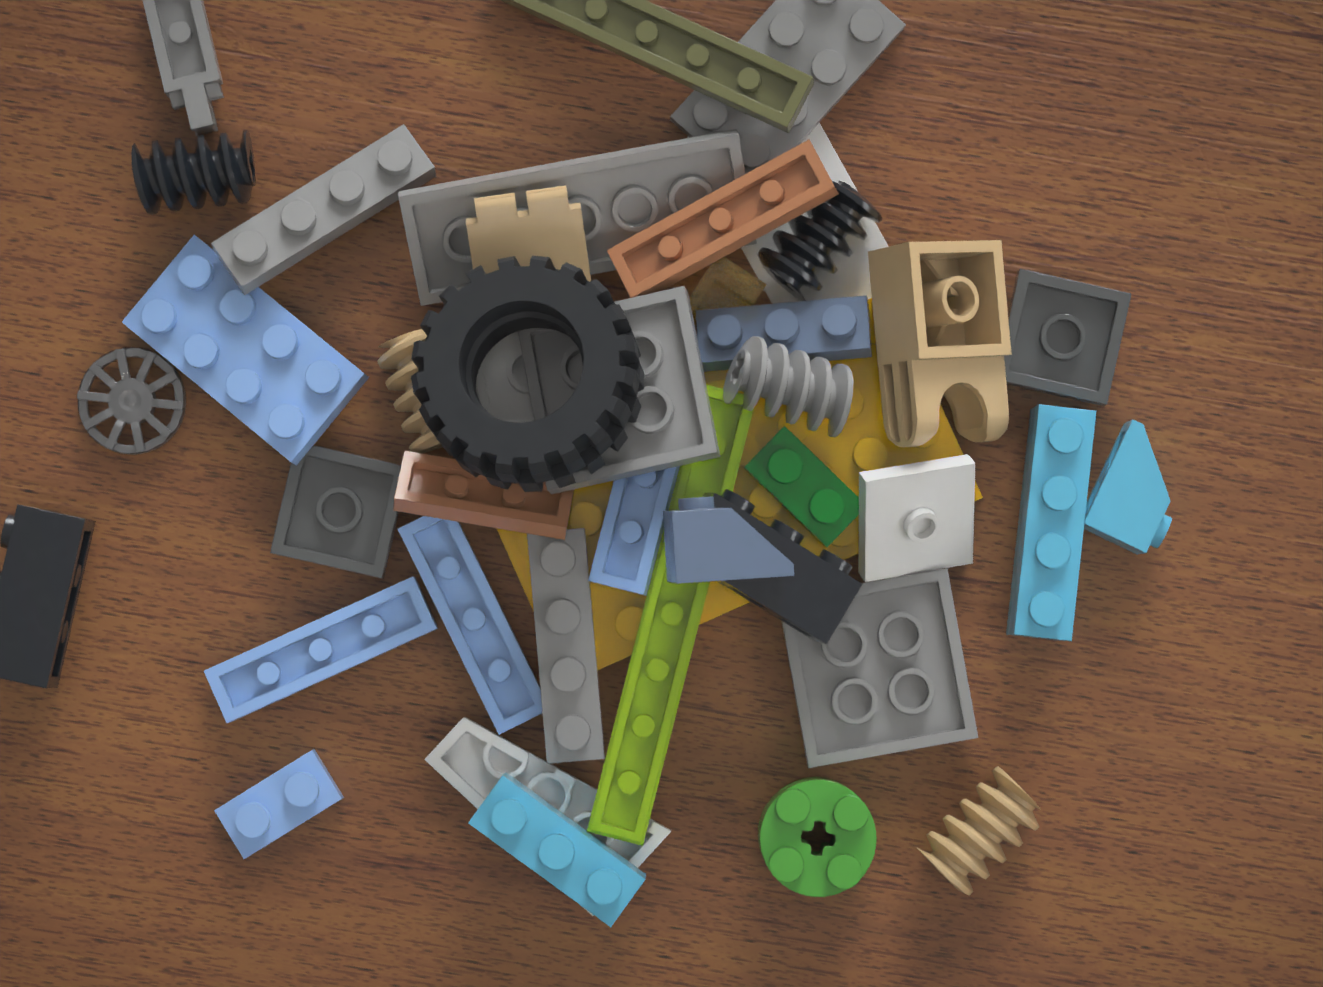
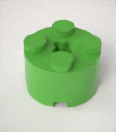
(838, 862)

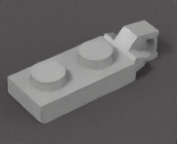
(186, 59)

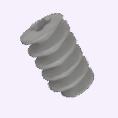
(791, 382)

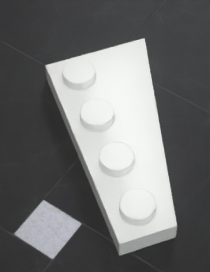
(477, 758)

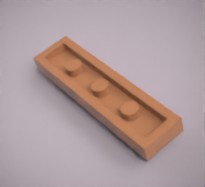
(723, 221)

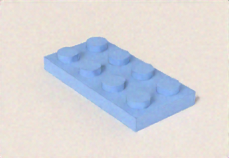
(245, 351)

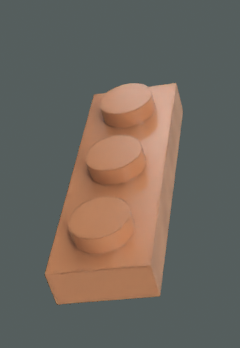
(446, 491)

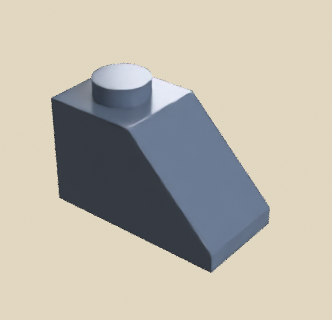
(717, 545)

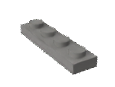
(323, 209)
(566, 647)

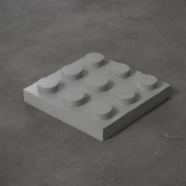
(675, 409)
(886, 675)

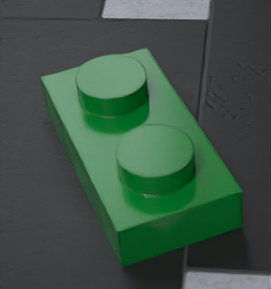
(804, 486)

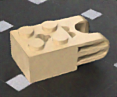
(941, 334)

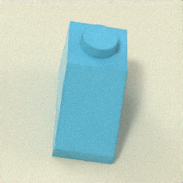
(1129, 495)

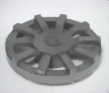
(131, 401)

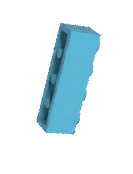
(1051, 522)

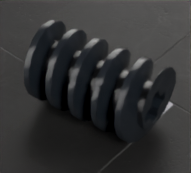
(194, 173)
(816, 239)

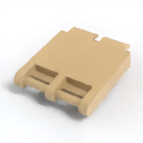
(546, 230)

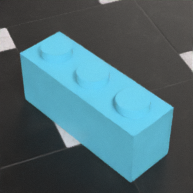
(558, 849)

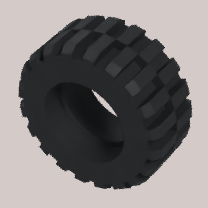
(484, 315)

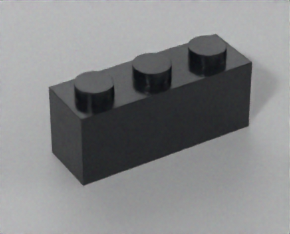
(40, 592)
(809, 600)

